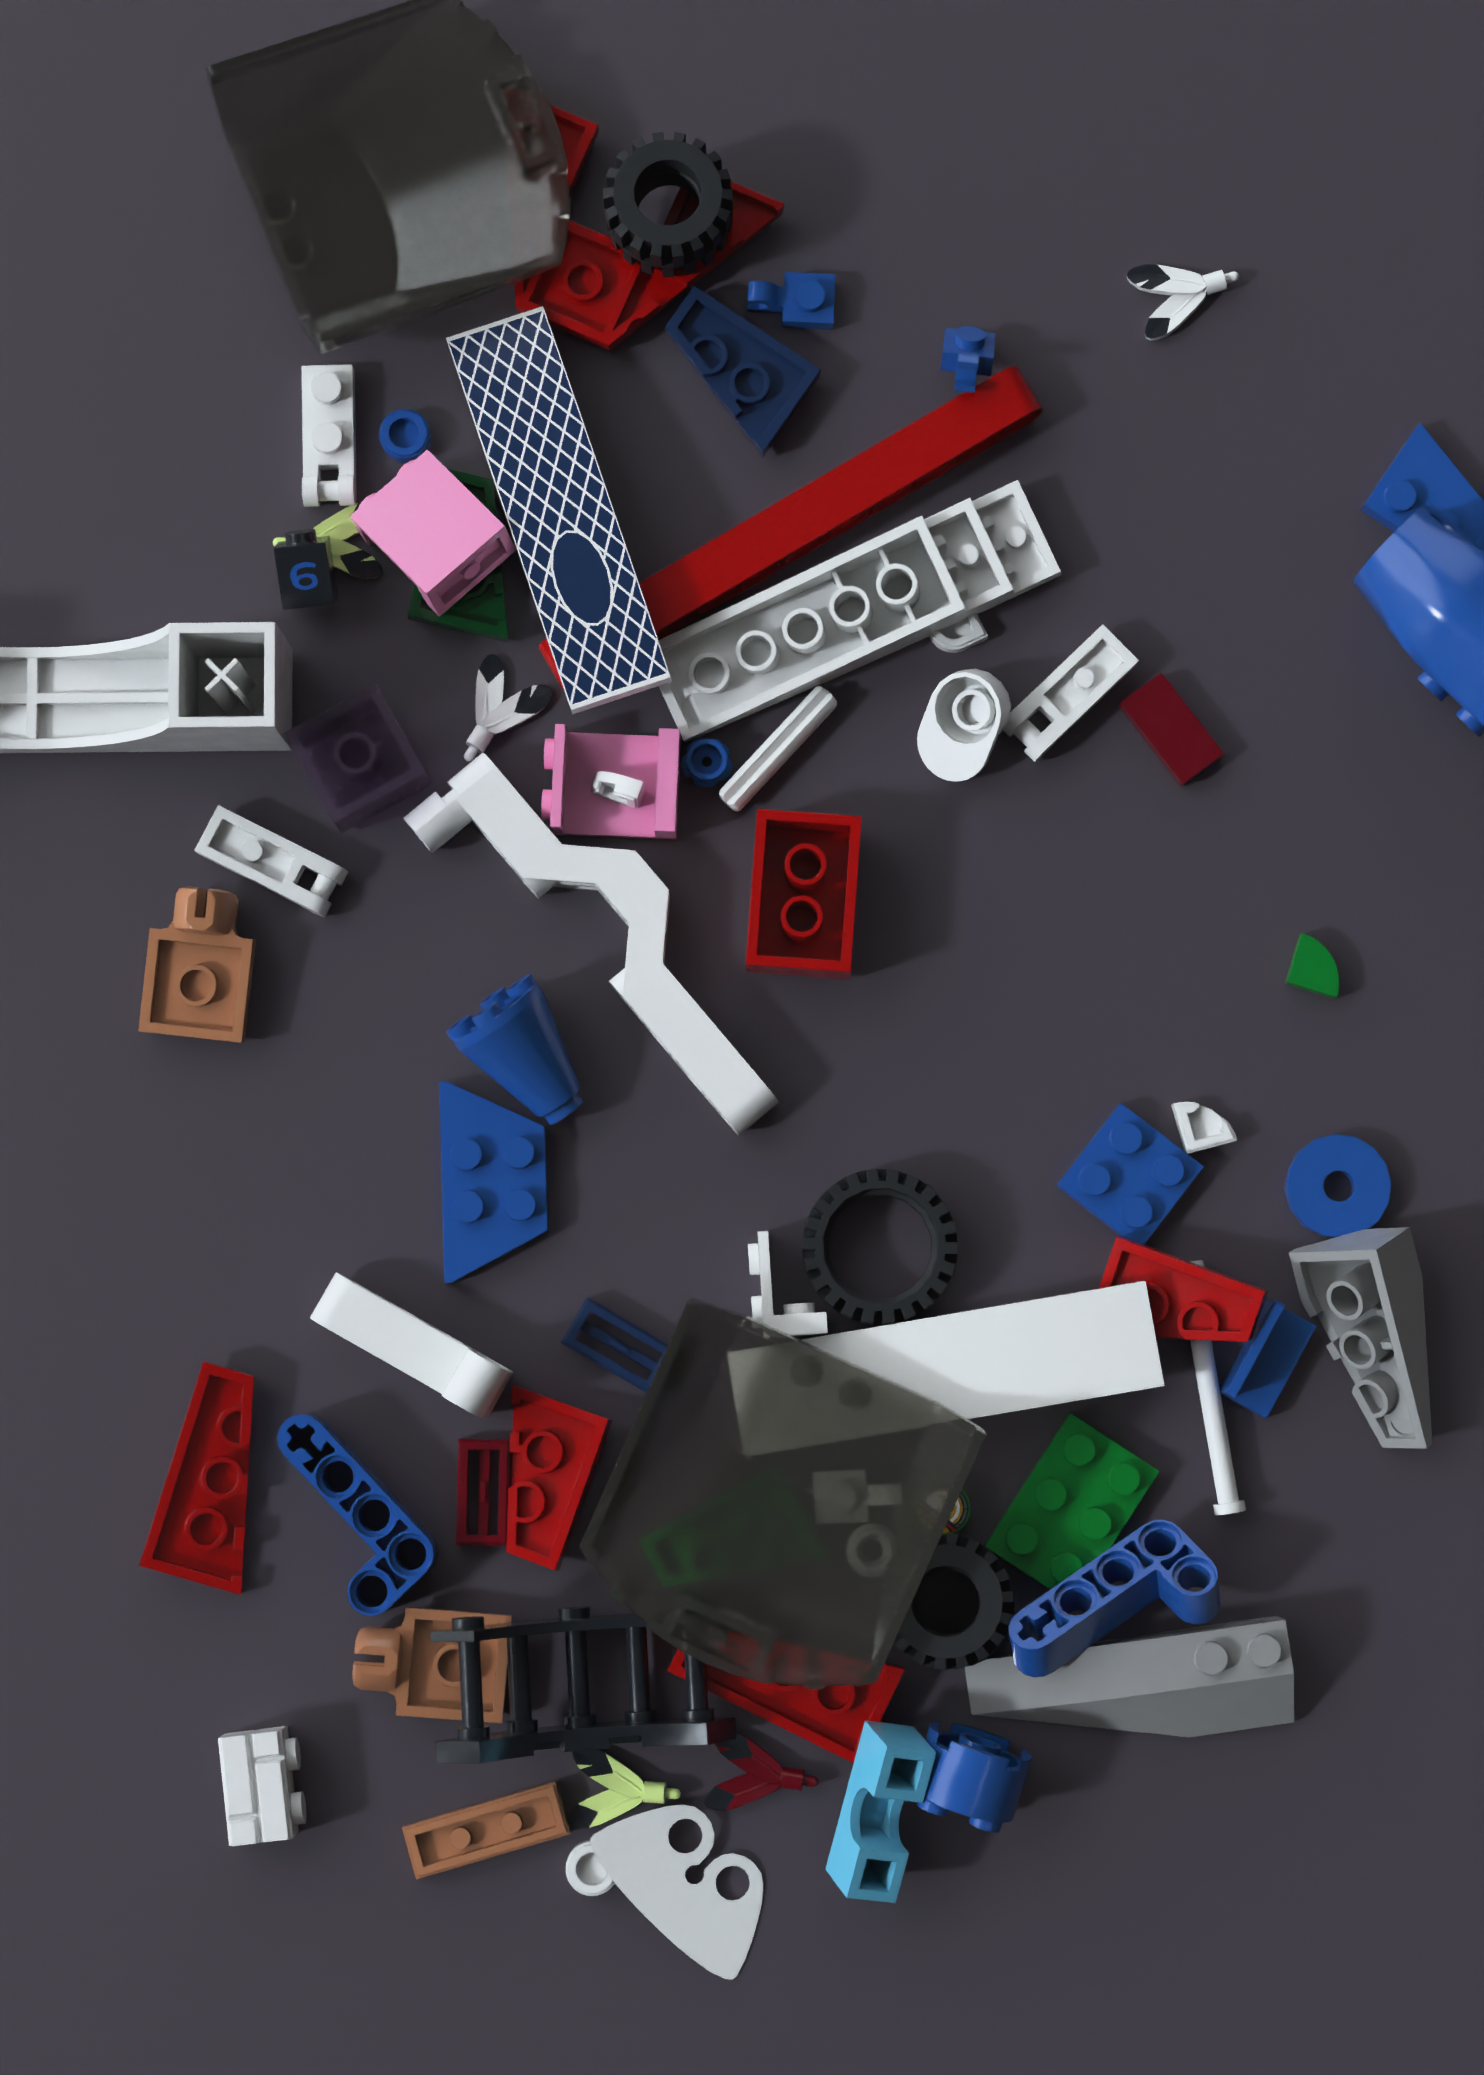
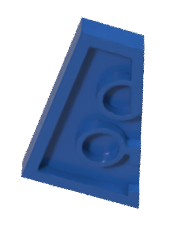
(1424, 475)

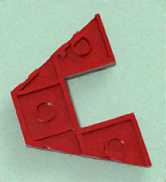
(595, 288)

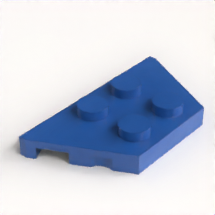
(489, 1181)

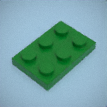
(1071, 1504)

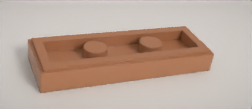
(486, 1829)

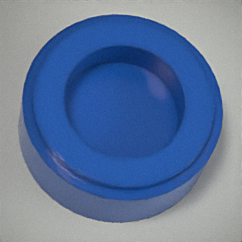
(404, 435)

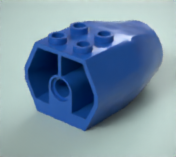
(1431, 600)

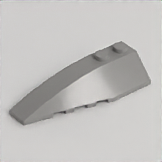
(1153, 1682)

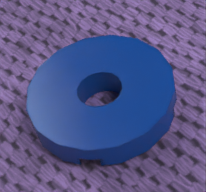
(1367, 1177)

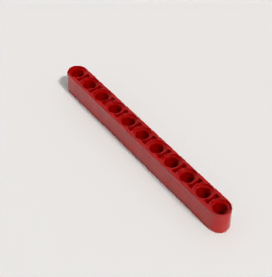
(835, 503)

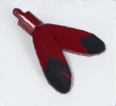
(762, 1776)

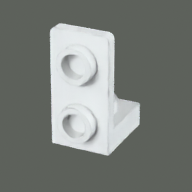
(798, 1318)

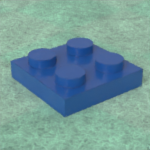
(1129, 1175)

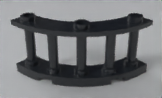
(580, 1730)

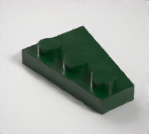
(483, 607)

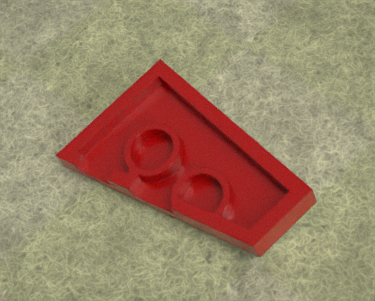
(1185, 1296)
(551, 1471)

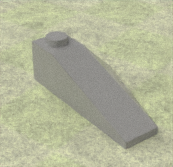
(1373, 1311)

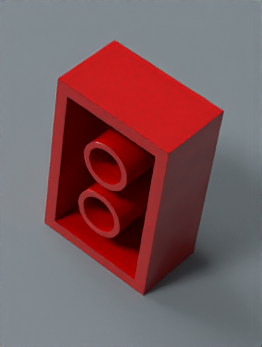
(803, 894)

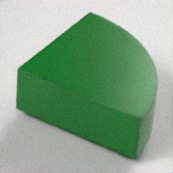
(1313, 968)

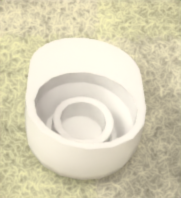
(962, 724)

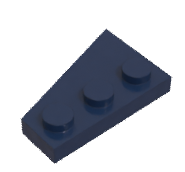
(742, 366)

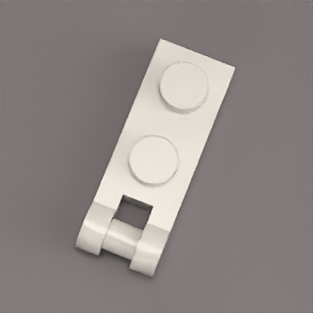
(328, 434)
(1071, 691)
(269, 860)

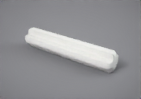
(777, 748)

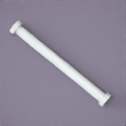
(1215, 1427)

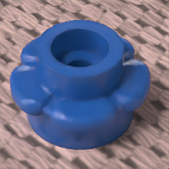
(706, 748)

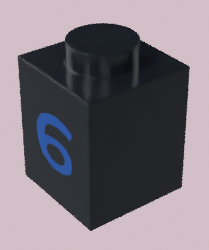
(305, 570)

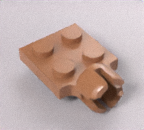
(198, 970)
(427, 1673)

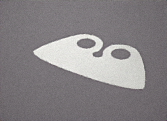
(690, 1915)

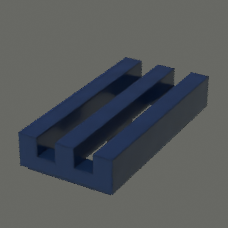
(580, 1323)

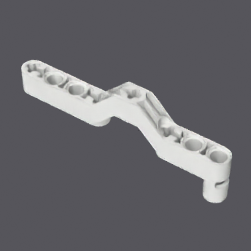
(637, 896)

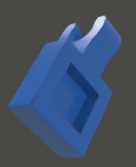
(803, 299)
(968, 353)

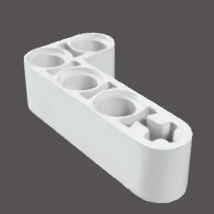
(412, 1345)

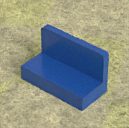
(1267, 1359)

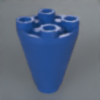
(521, 1049)

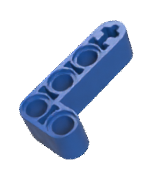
(350, 1506)
(1048, 1636)

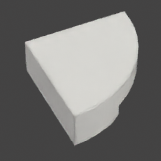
(618, 788)
(1201, 1127)

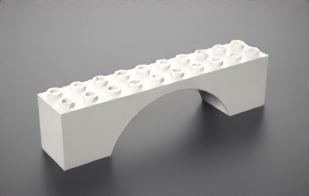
(152, 692)

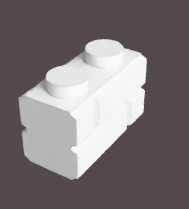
(261, 1785)

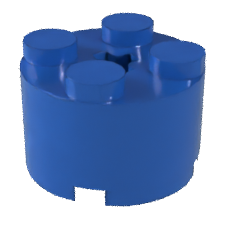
(974, 1776)

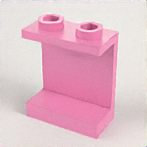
(434, 531)
(578, 758)

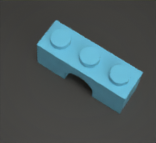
(867, 1850)

